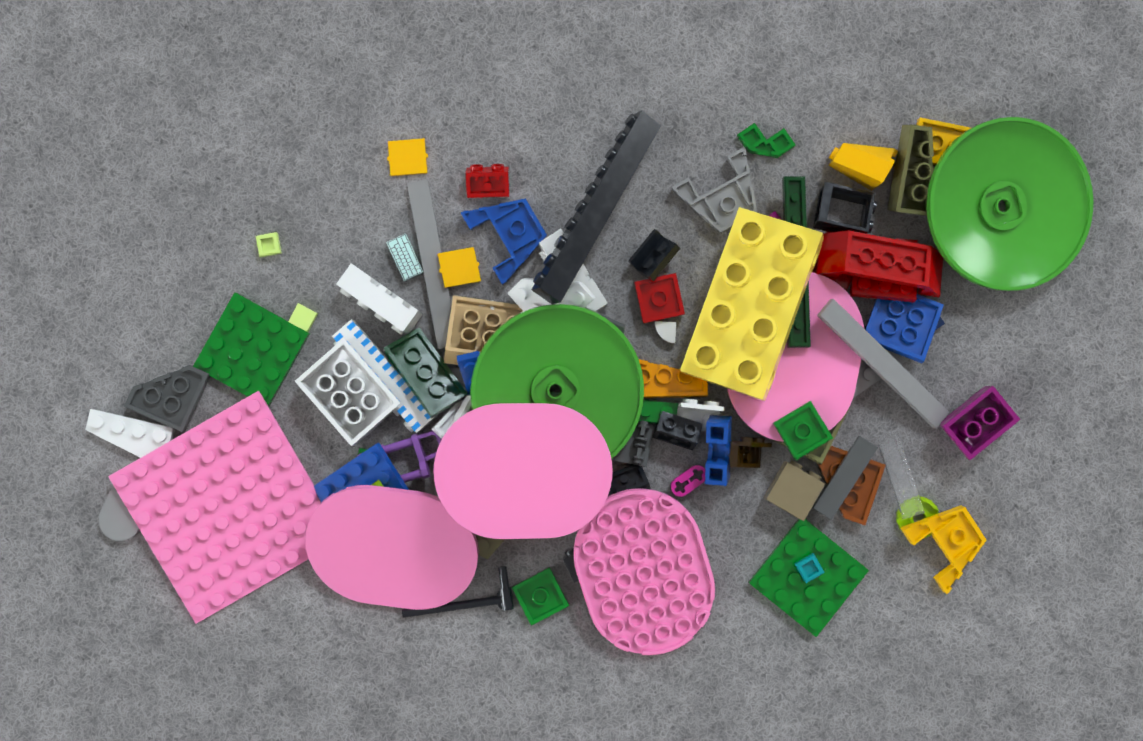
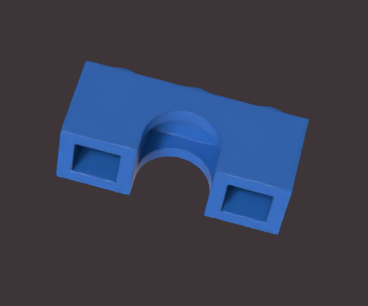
(719, 446)

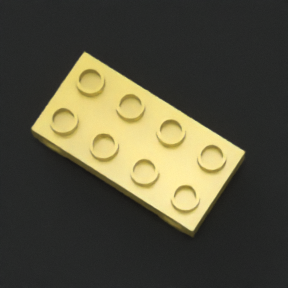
(752, 303)

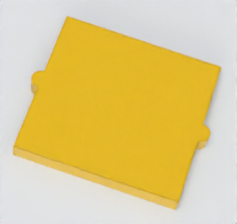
(407, 157)
(459, 267)

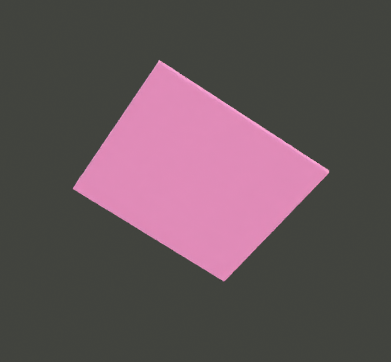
(222, 506)

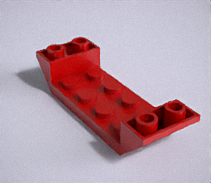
(881, 260)

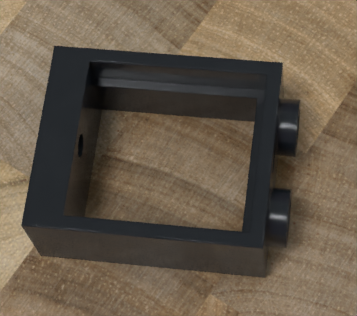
(845, 193)

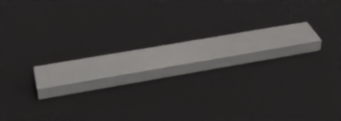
(429, 247)
(883, 363)

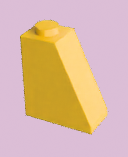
(863, 163)

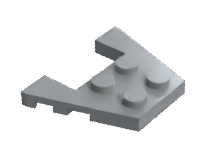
(722, 203)

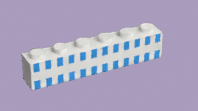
(410, 408)

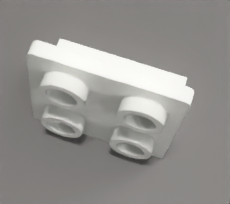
(700, 413)

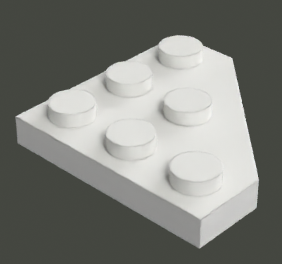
(526, 299)

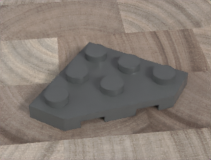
(170, 397)

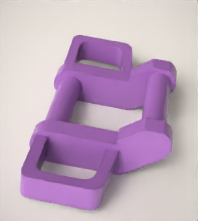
(422, 458)

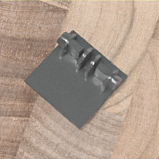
(638, 446)

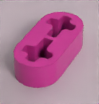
(691, 484)

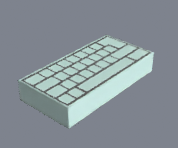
(405, 257)

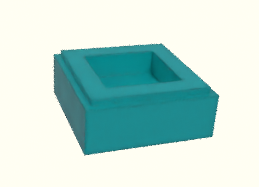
(809, 568)

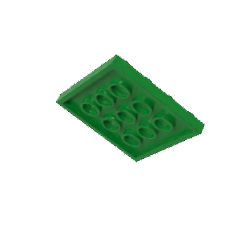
(251, 349)
(819, 599)

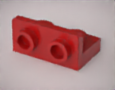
(487, 181)

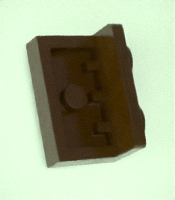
(747, 452)

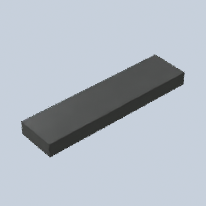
(845, 477)

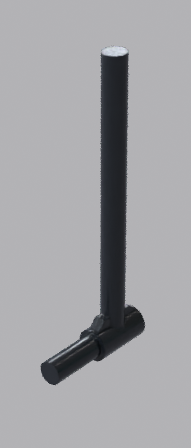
(503, 599)

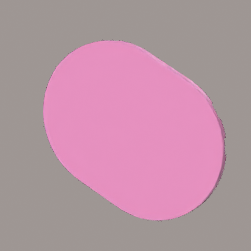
(816, 374)
(522, 471)
(390, 548)
(644, 572)

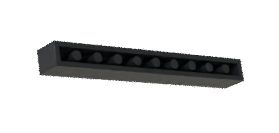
(595, 208)

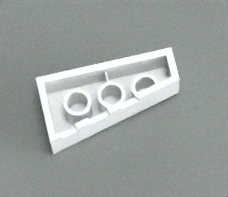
(547, 247)

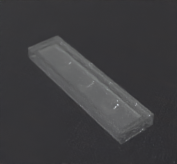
(899, 475)

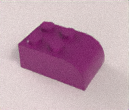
(979, 421)

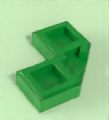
(757, 144)

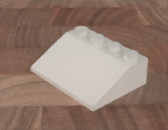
(348, 392)

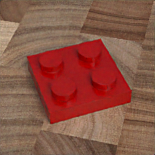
(659, 298)

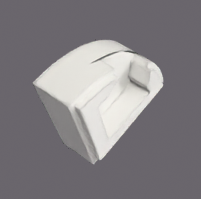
(666, 330)

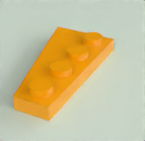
(669, 382)

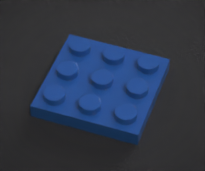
(905, 326)

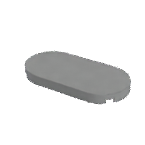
(115, 518)

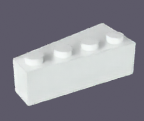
(379, 299)

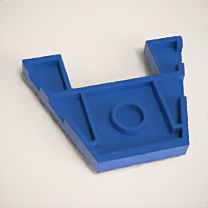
(517, 229)

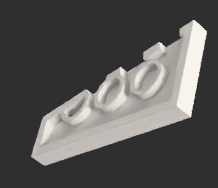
(129, 433)

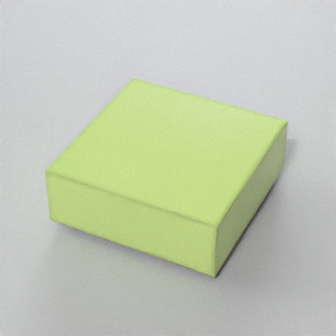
(268, 244)
(303, 317)

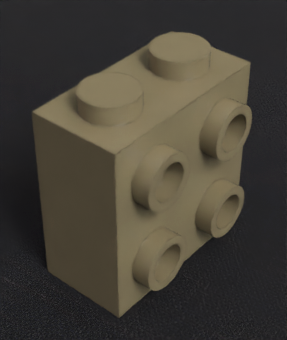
(794, 489)

